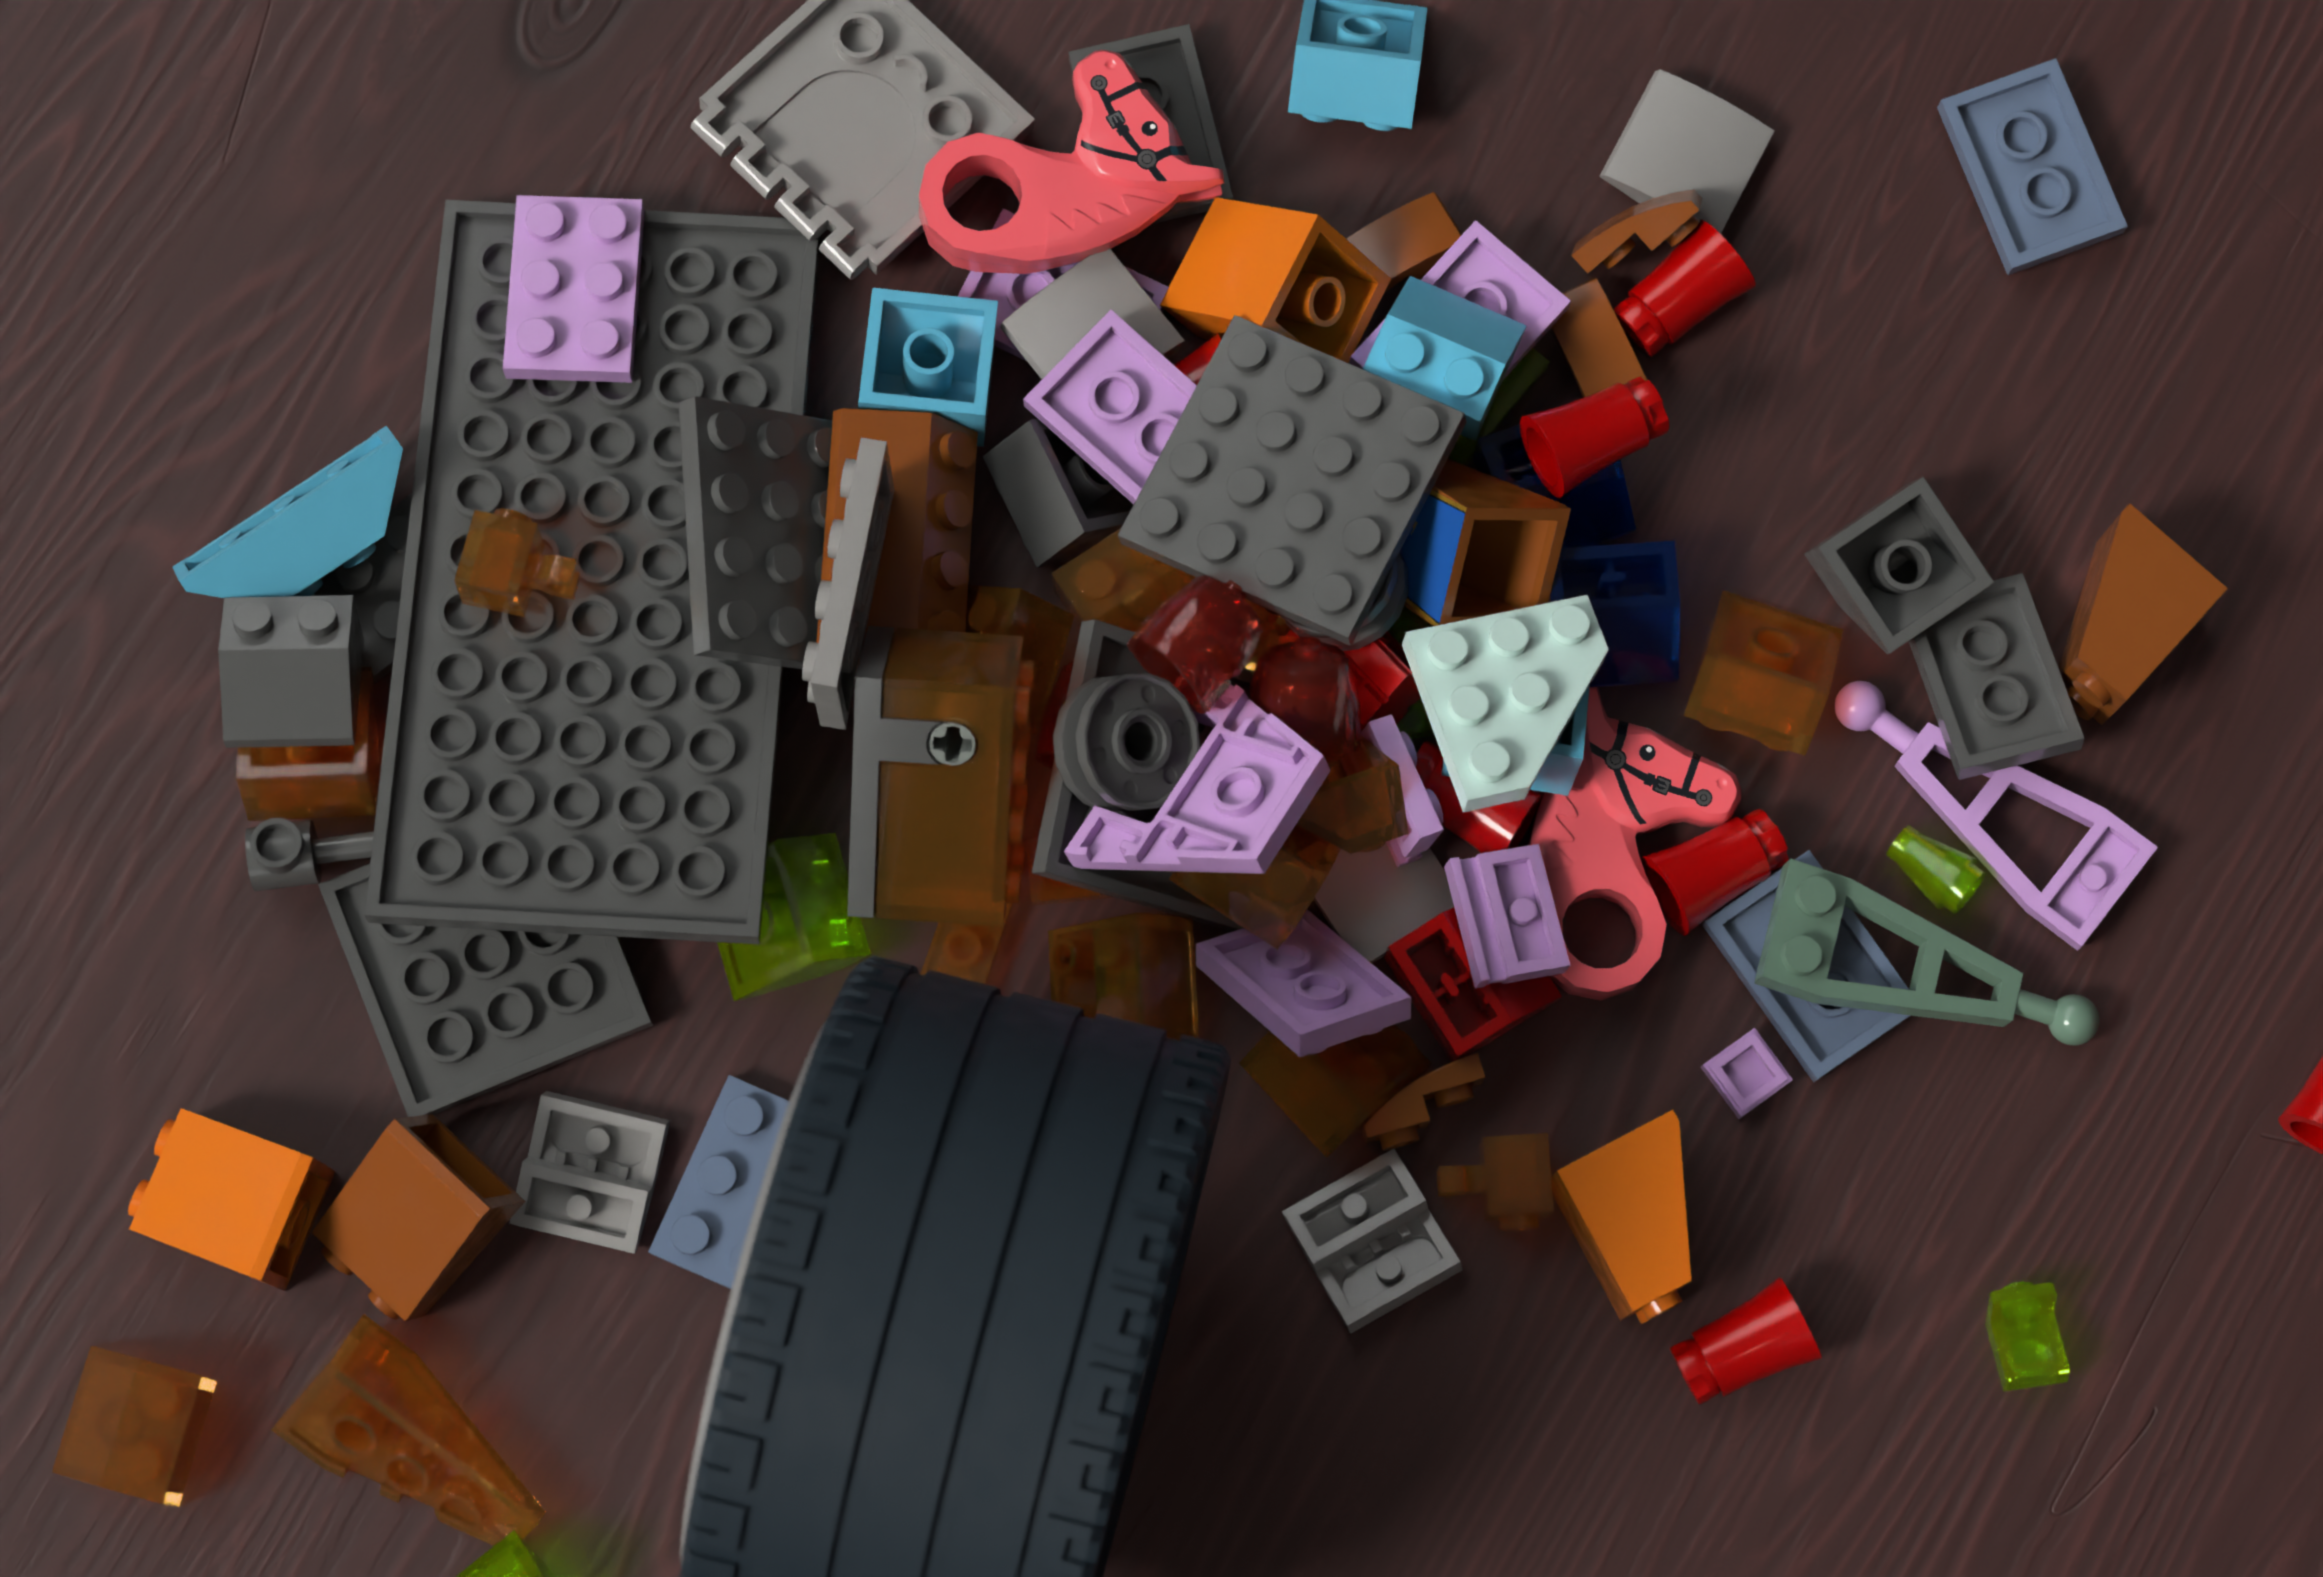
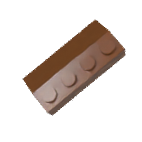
(930, 518)

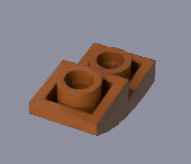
(1655, 220)
(1408, 238)
(1594, 340)
(1406, 1111)

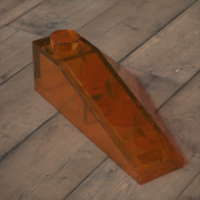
(394, 1422)

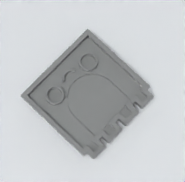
(847, 116)

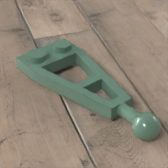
(1804, 937)

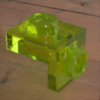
(2026, 1336)

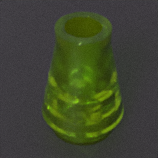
(1936, 869)

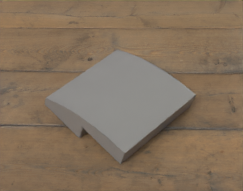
(1687, 142)
(1075, 302)
(1377, 902)
(590, 1171)
(1372, 1240)

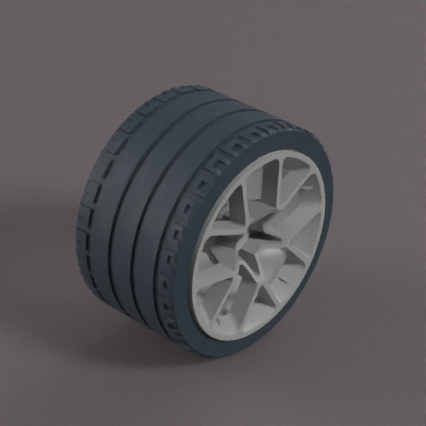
(952, 1289)

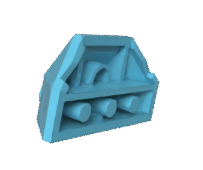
(305, 531)

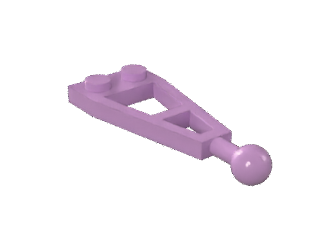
(2087, 880)

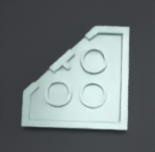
(1504, 692)

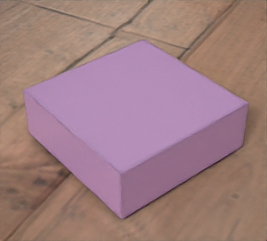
(1746, 1073)

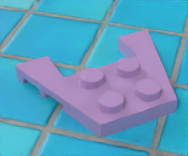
(1225, 809)

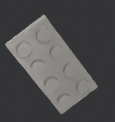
(847, 599)

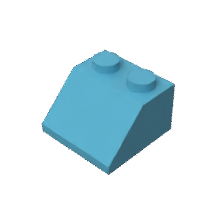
(1358, 62)
(1446, 350)
(929, 356)

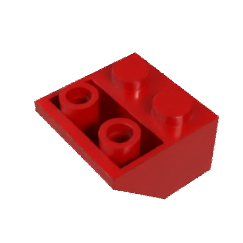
(1438, 978)

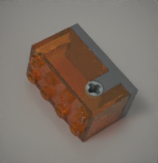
(939, 776)

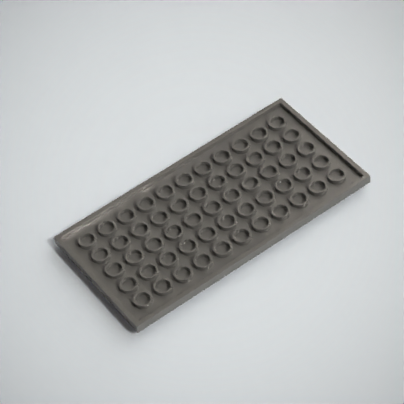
(583, 753)

